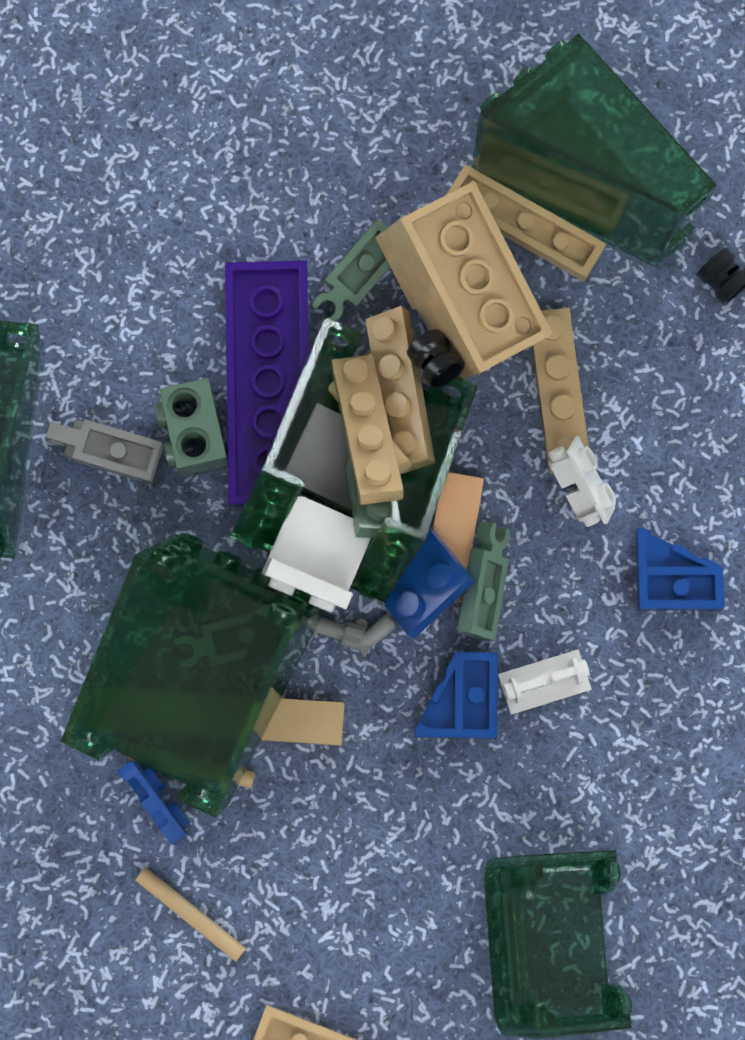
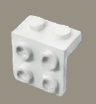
(316, 555)

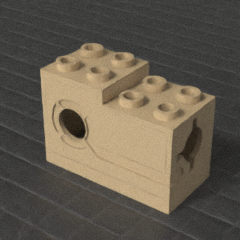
(464, 279)

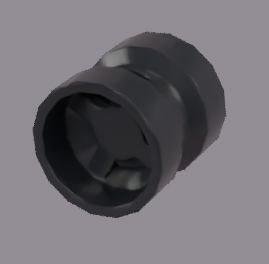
(723, 275)
(436, 360)

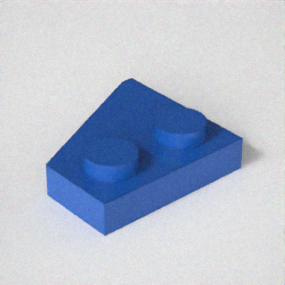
(675, 578)
(428, 586)
(464, 700)
(147, 787)

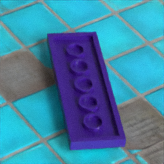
(263, 359)

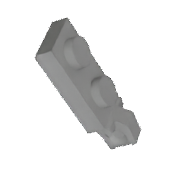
(109, 449)

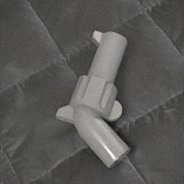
(355, 634)

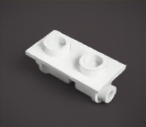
(578, 465)
(545, 681)

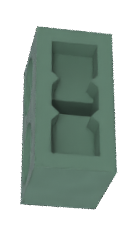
(201, 426)

